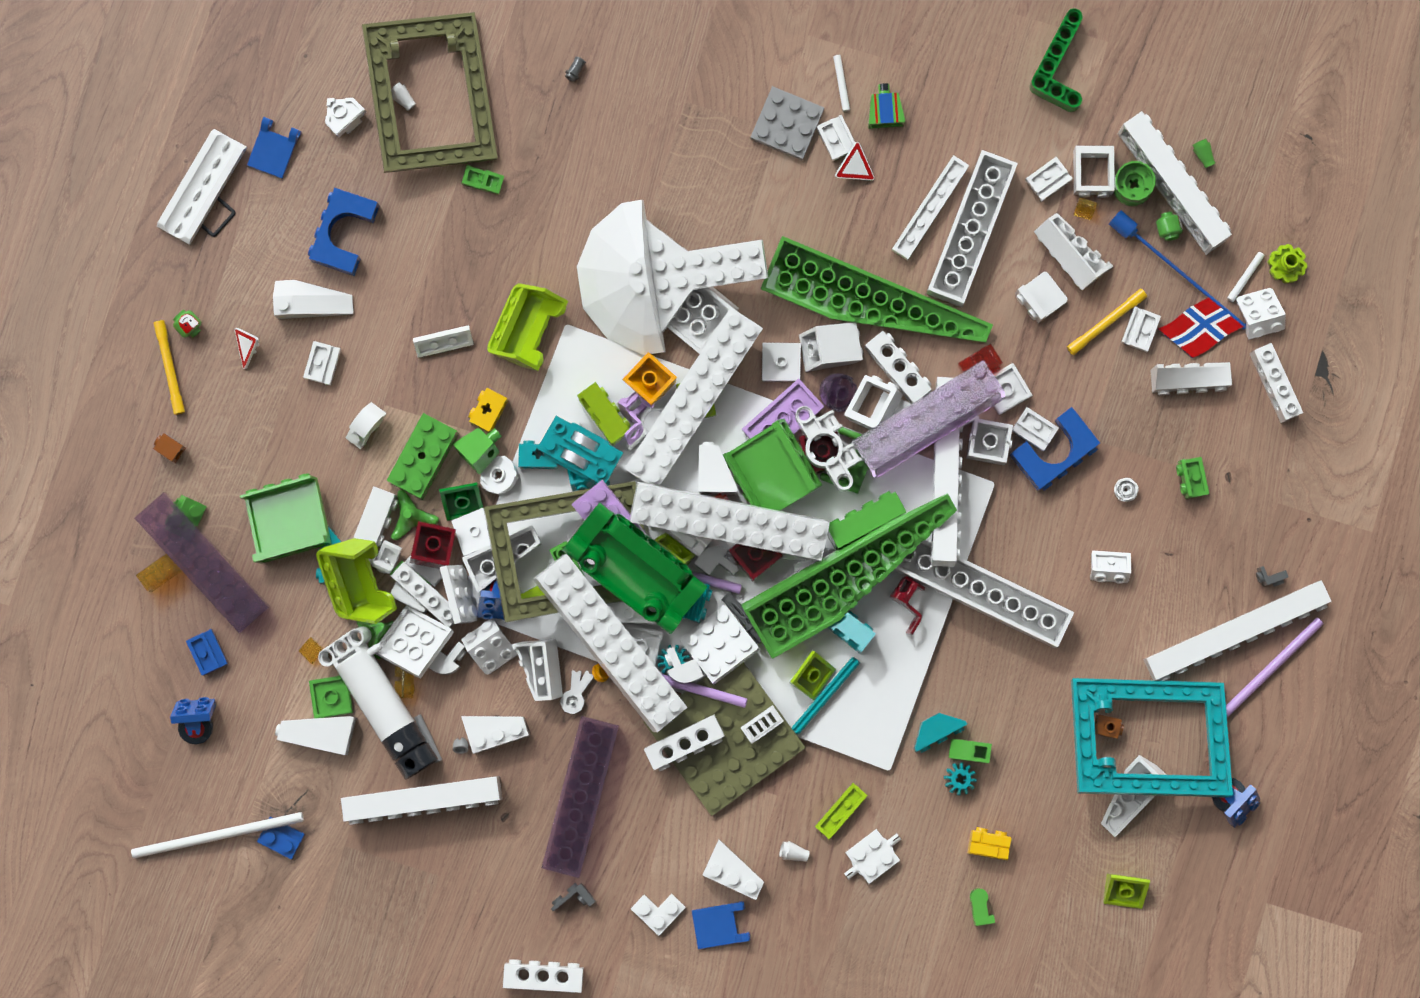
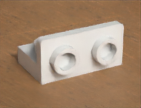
(1110, 566)

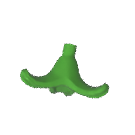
(410, 516)
(377, 632)

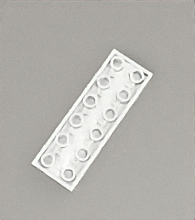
(201, 186)

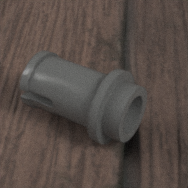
(575, 69)

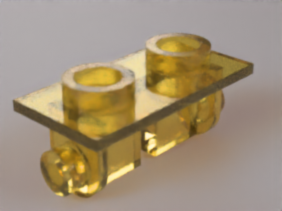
(405, 687)

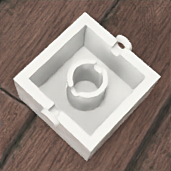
(989, 441)

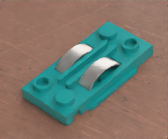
(580, 450)

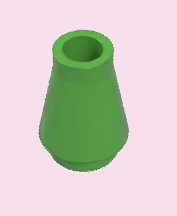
(1204, 152)

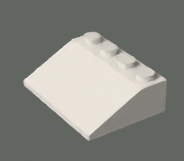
(700, 316)

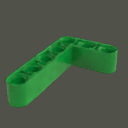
(1053, 61)

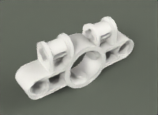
(817, 427)

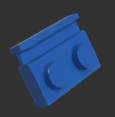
(207, 652)
(282, 840)

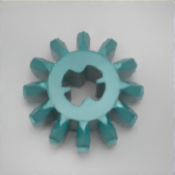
(665, 661)
(961, 772)

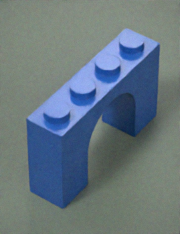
(340, 205)
(1081, 442)

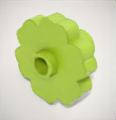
(1279, 267)

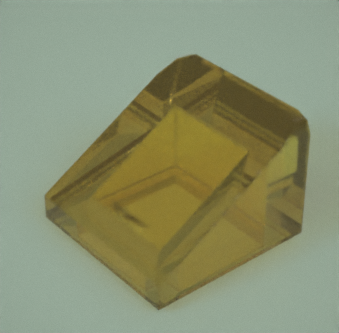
(1085, 208)
(311, 650)

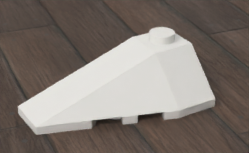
(303, 300)
(1126, 807)

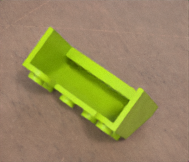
(523, 324)
(352, 582)

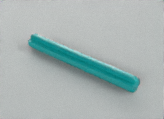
(825, 695)

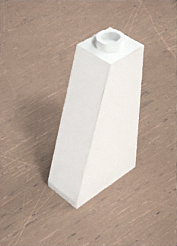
(321, 733)

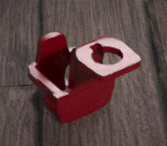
(903, 598)

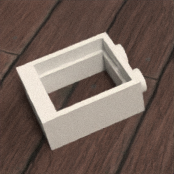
(1093, 152)
(887, 409)

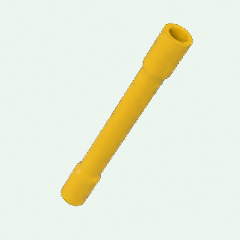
(1130, 303)
(162, 337)

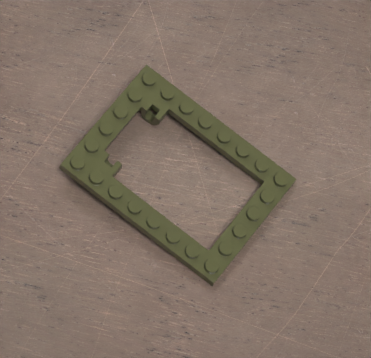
(462, 36)
(496, 521)

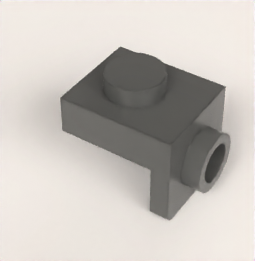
(1275, 579)

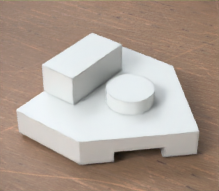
(343, 115)

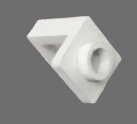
(387, 557)

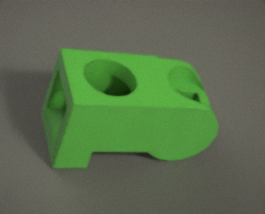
(978, 901)

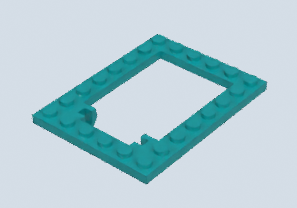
(1096, 694)

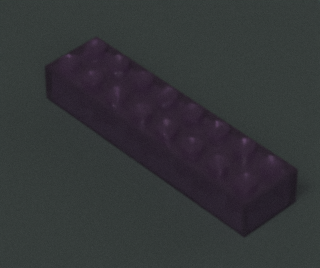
(929, 419)
(202, 562)
(580, 797)

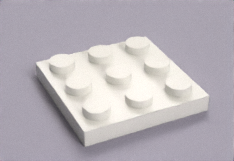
(414, 641)
(719, 644)

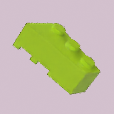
(604, 413)

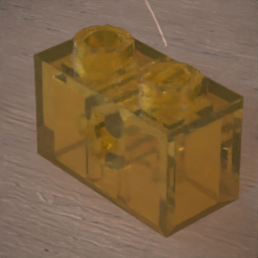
(158, 573)

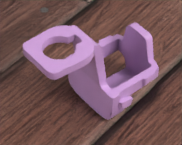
(631, 416)

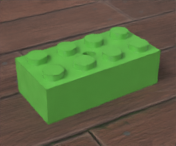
(418, 474)
(866, 520)

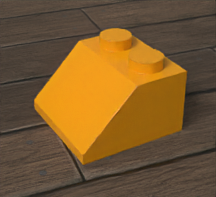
(650, 379)

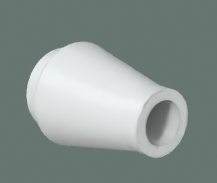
(402, 96)
(791, 851)

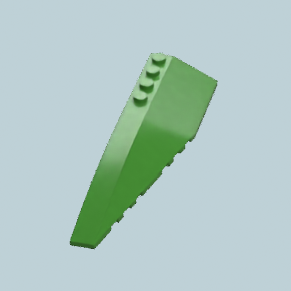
(861, 297)
(833, 586)

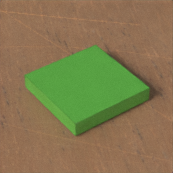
(330, 697)

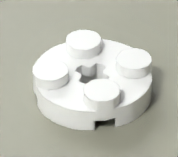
(508, 478)

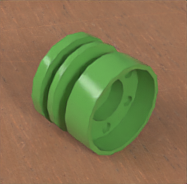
(1128, 174)

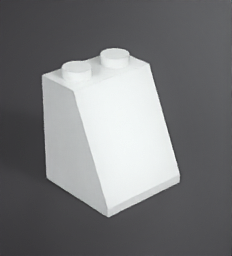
(830, 346)
(714, 472)

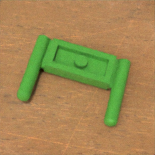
(857, 472)

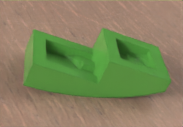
(482, 180)

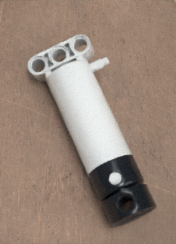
(379, 701)

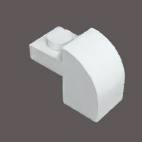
(364, 424)
(446, 664)
(682, 673)

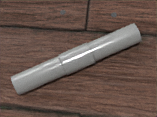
(422, 726)

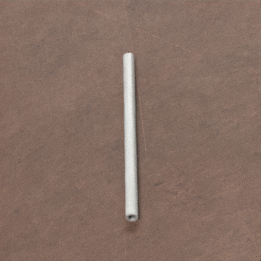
(217, 835)

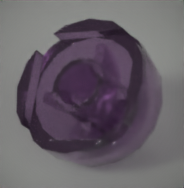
(837, 391)

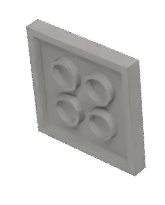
(787, 123)

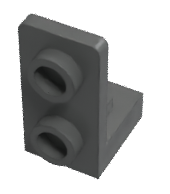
(584, 896)

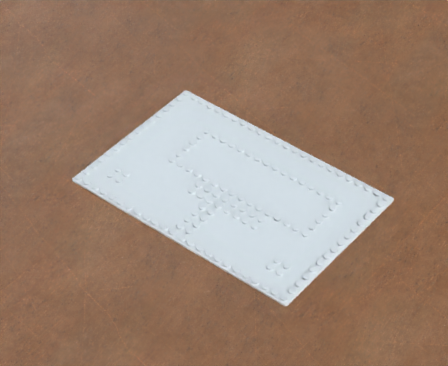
(877, 699)

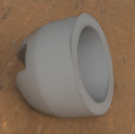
(460, 746)

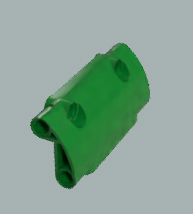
(635, 567)

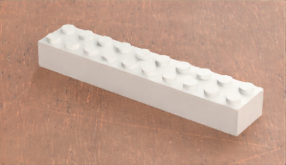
(693, 398)
(729, 521)
(989, 595)
(610, 643)

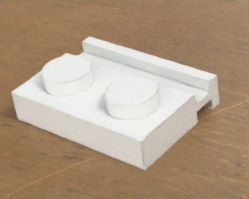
(836, 137)
(1048, 179)
(1141, 329)
(322, 363)
(1035, 429)

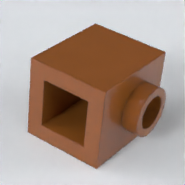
(169, 447)
(1108, 726)

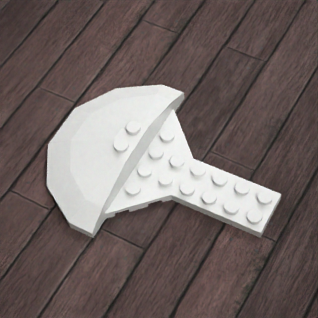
(640, 277)

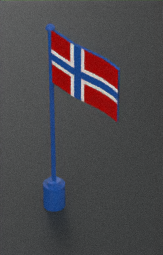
(1200, 324)

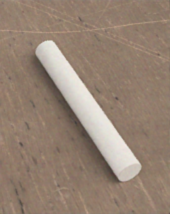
(841, 83)
(1245, 277)

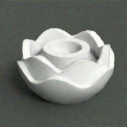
(1130, 485)

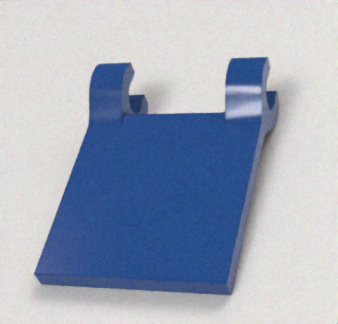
(272, 150)
(717, 925)

